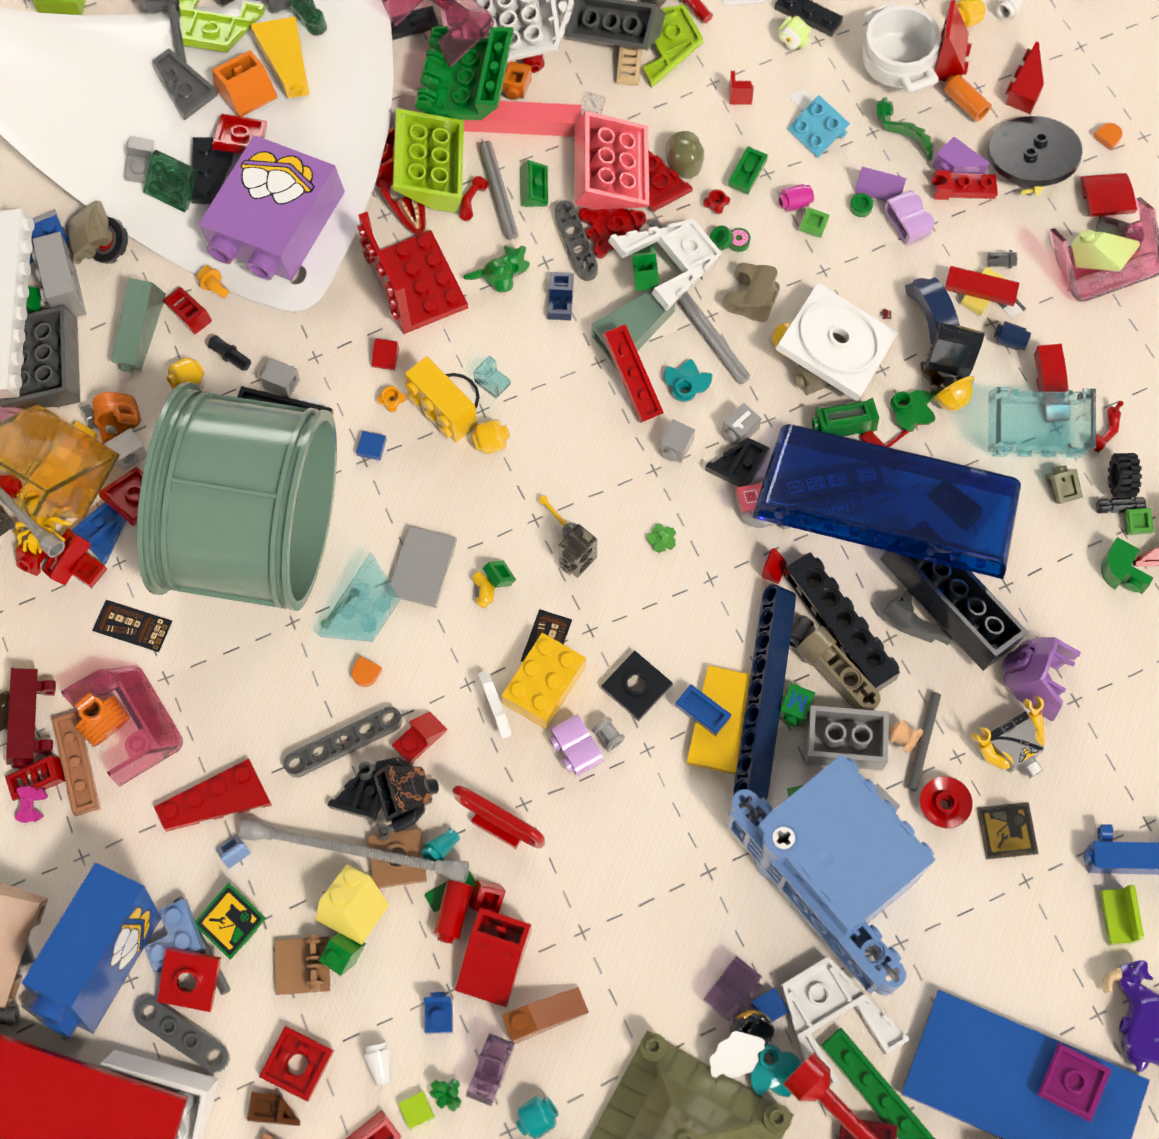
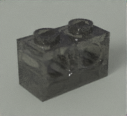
(577, 551)

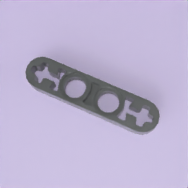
(578, 239)

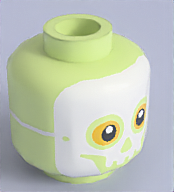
(794, 33)

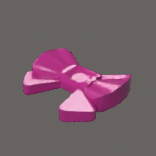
(28, 795)

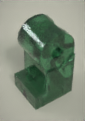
(309, 16)

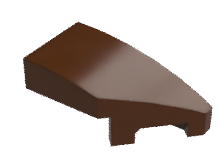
(270, 1110)

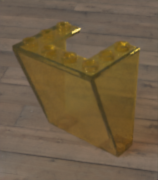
(55, 461)

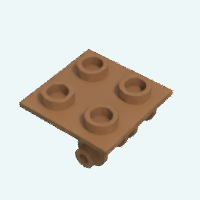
(299, 966)

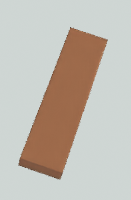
(76, 765)

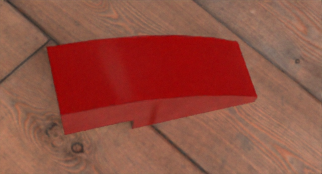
(1051, 368)

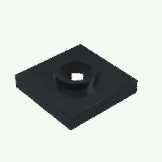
(633, 702)

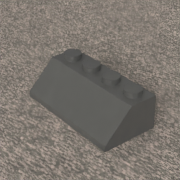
(616, 22)

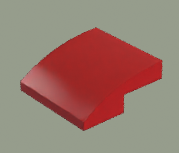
(1108, 194)

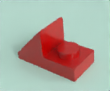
(419, 737)

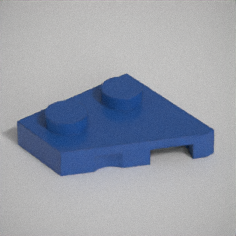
(101, 530)

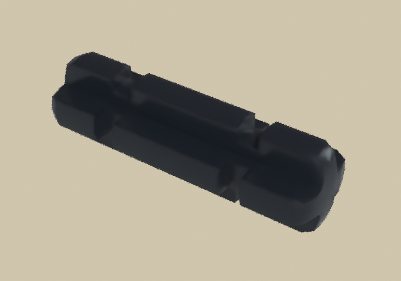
(1119, 505)

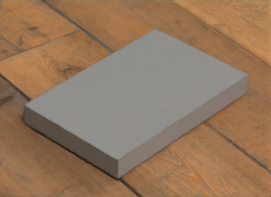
(423, 566)

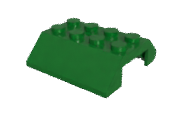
(472, 84)

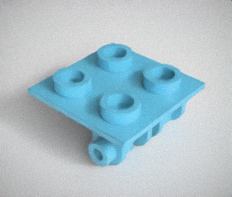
(819, 126)

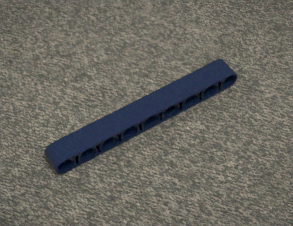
(765, 691)

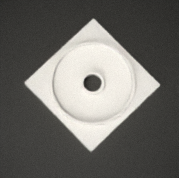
(842, 365)

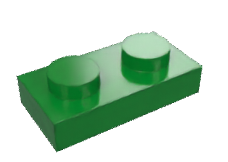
(747, 170)

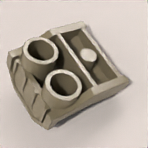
(88, 232)

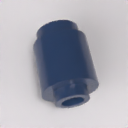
(1012, 336)

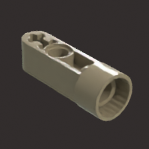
(819, 650)

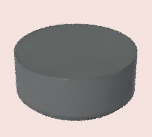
(87, 413)

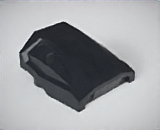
(954, 350)

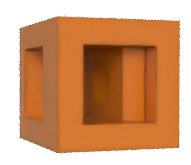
(515, 84)

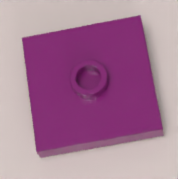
(1074, 1082)

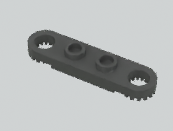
(182, 1035)

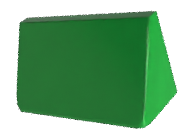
(533, 184)

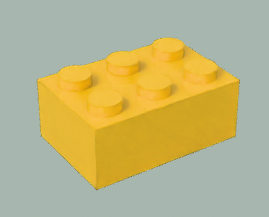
(440, 400)
(544, 681)

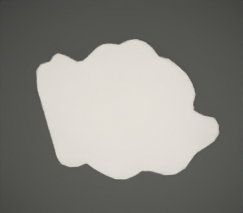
(736, 1055)

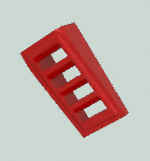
(197, 320)
(51, 771)

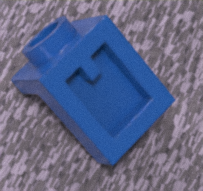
(438, 1013)

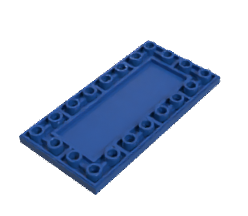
(991, 1071)

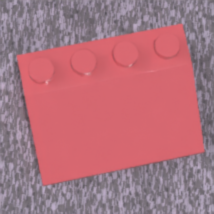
(611, 163)

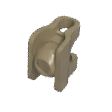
(759, 297)

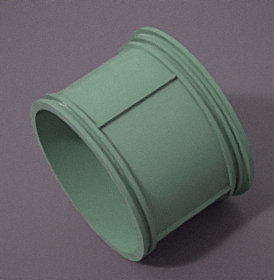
(236, 498)

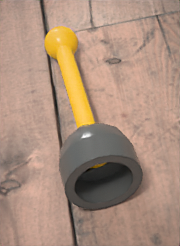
(567, 527)

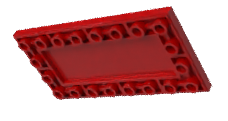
(70, 1099)

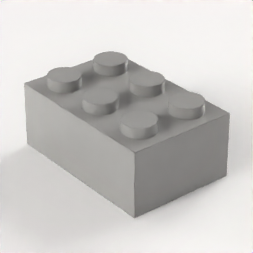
(57, 274)
(849, 732)

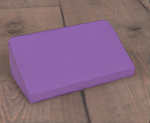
(879, 184)

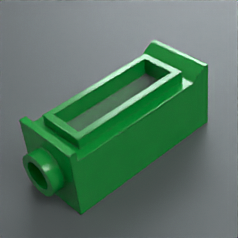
(847, 418)

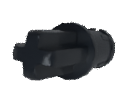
(229, 353)

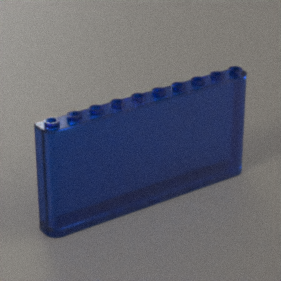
(890, 500)

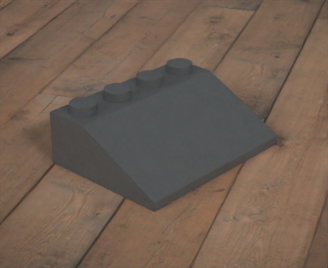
(50, 361)

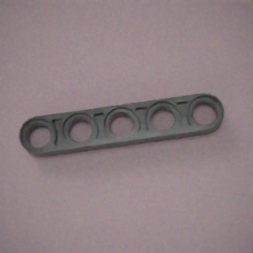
(334, 752)

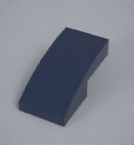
(560, 296)

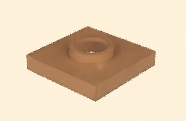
(388, 876)

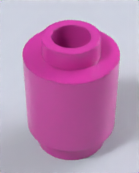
(796, 197)

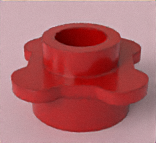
(716, 195)

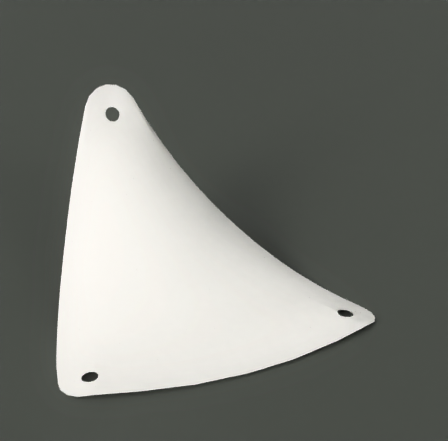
(89, 84)

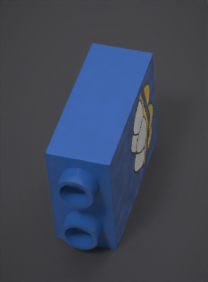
(91, 951)

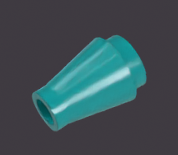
(440, 846)

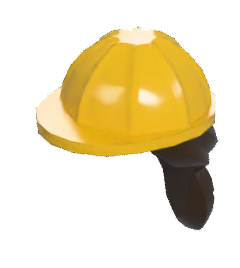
(949, 392)

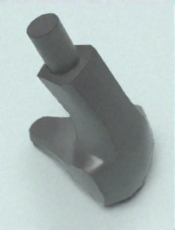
(901, 616)

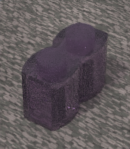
(733, 989)

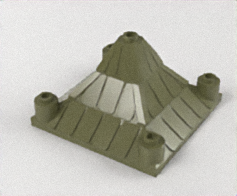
(678, 1098)

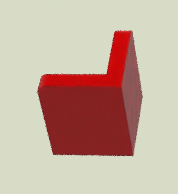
(740, 91)

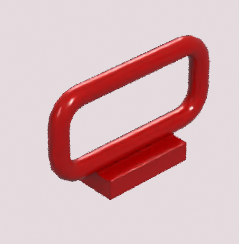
(497, 820)

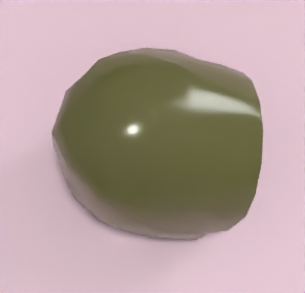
(685, 154)

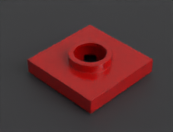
(204, 969)
(290, 1044)

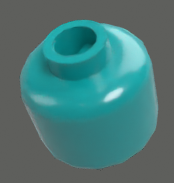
(537, 1117)

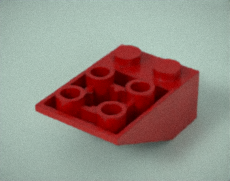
(493, 957)

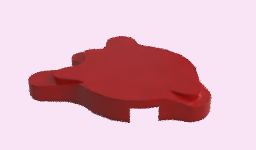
(610, 222)

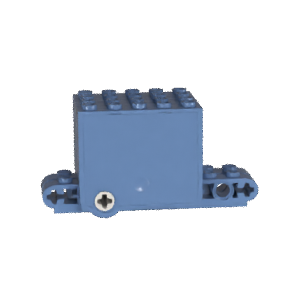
(838, 862)

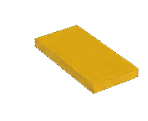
(721, 752)

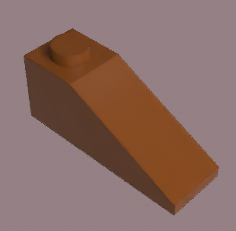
(544, 1014)

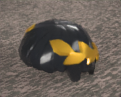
(755, 1024)

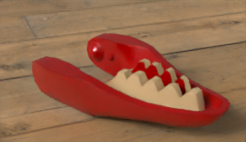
(408, 210)

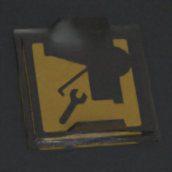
(1007, 831)

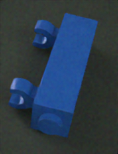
(1121, 857)

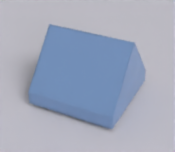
(233, 851)

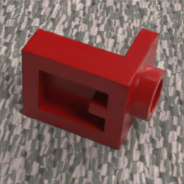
(28, 561)

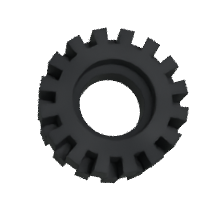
(1124, 475)

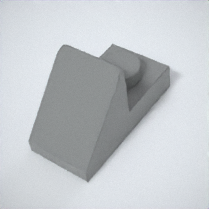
(138, 159)

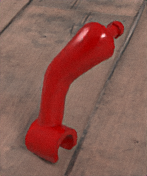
(466, 211)
(1114, 416)

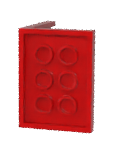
(413, 278)

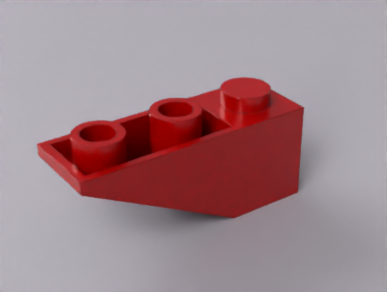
(1029, 82)

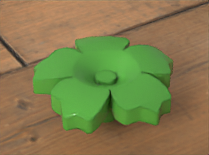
(662, 538)

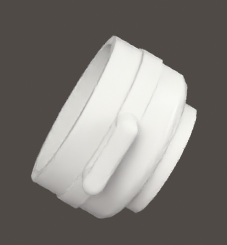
(901, 46)

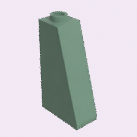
(642, 317)
(137, 324)

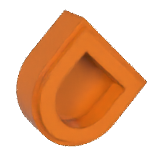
(1109, 135)
(365, 672)

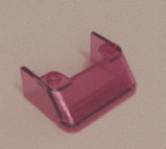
(466, 17)
(1143, 265)
(157, 732)

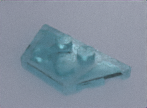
(362, 606)

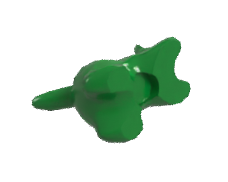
(500, 270)

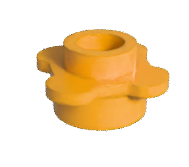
(387, 393)

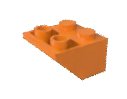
(244, 83)

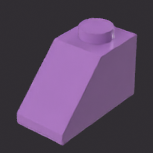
(960, 159)

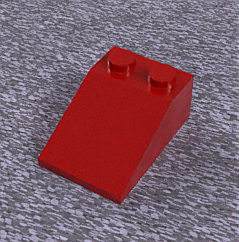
(953, 45)

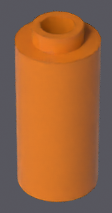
(967, 97)

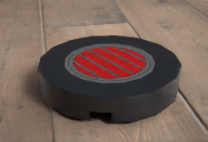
(118, 245)

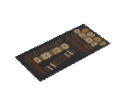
(549, 624)
(132, 625)

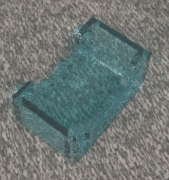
(1041, 422)

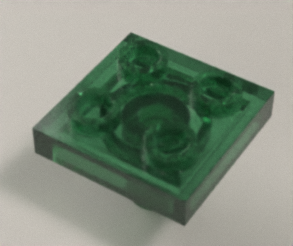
(170, 180)

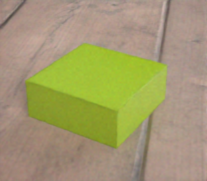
(416, 1110)

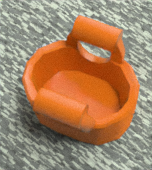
(115, 410)
(105, 723)

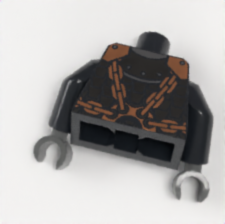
(401, 790)

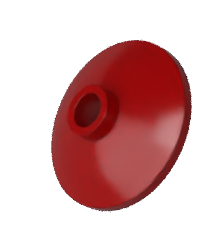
(952, 792)

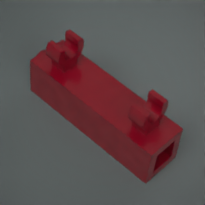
(22, 716)

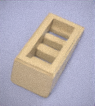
(629, 79)

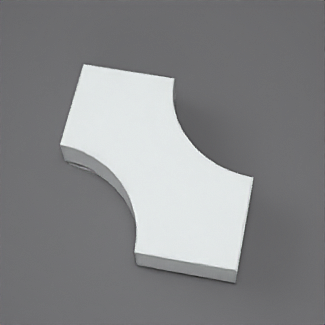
(494, 704)

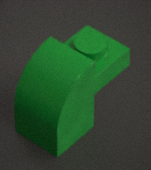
(1118, 569)

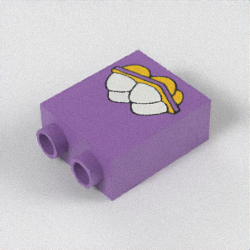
(271, 209)

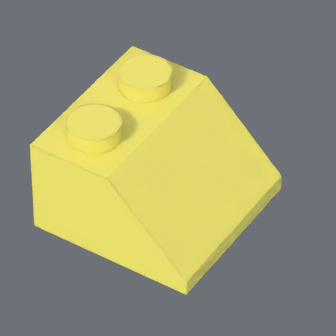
(352, 905)

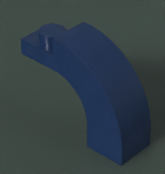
(934, 302)

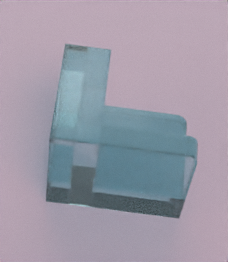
(490, 378)

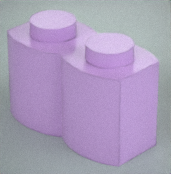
(909, 217)
(576, 745)

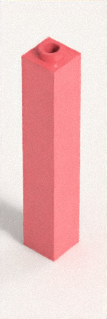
(529, 119)

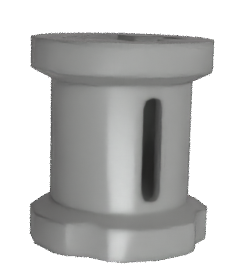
(608, 734)

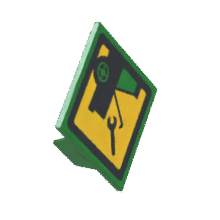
(229, 921)

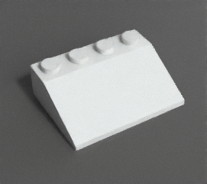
(196, 1086)

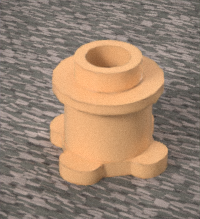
(905, 735)

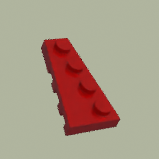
(664, 184)
(221, 795)

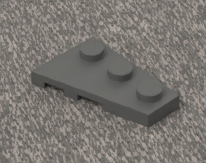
(183, 83)

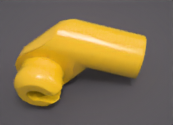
(486, 591)

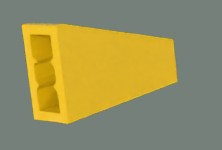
(282, 49)

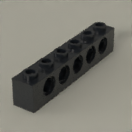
(812, 568)

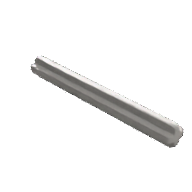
(499, 190)
(714, 338)

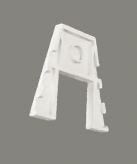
(684, 244)
(823, 995)

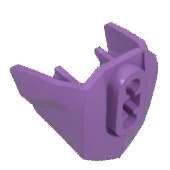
(1029, 668)

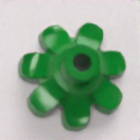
(446, 1094)

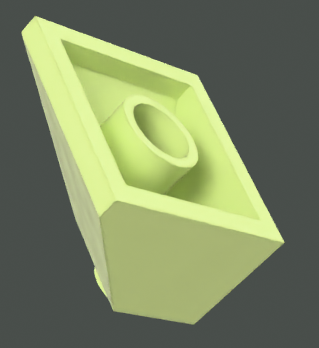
(1102, 250)

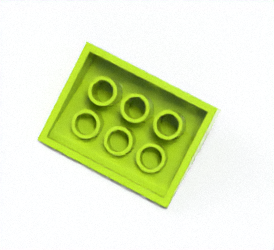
(429, 159)

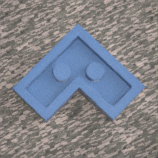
(181, 933)

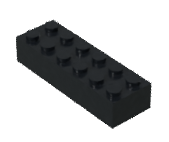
(960, 606)

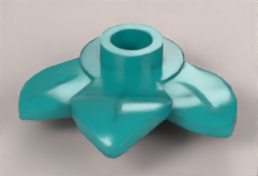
(687, 378)
(774, 1074)

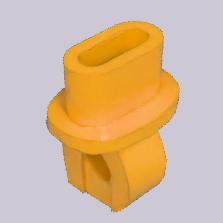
(210, 279)

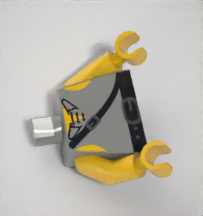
(1016, 741)

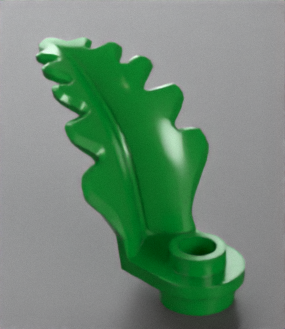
(885, 109)

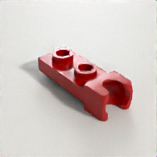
(964, 185)

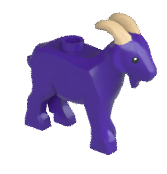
(1141, 1025)

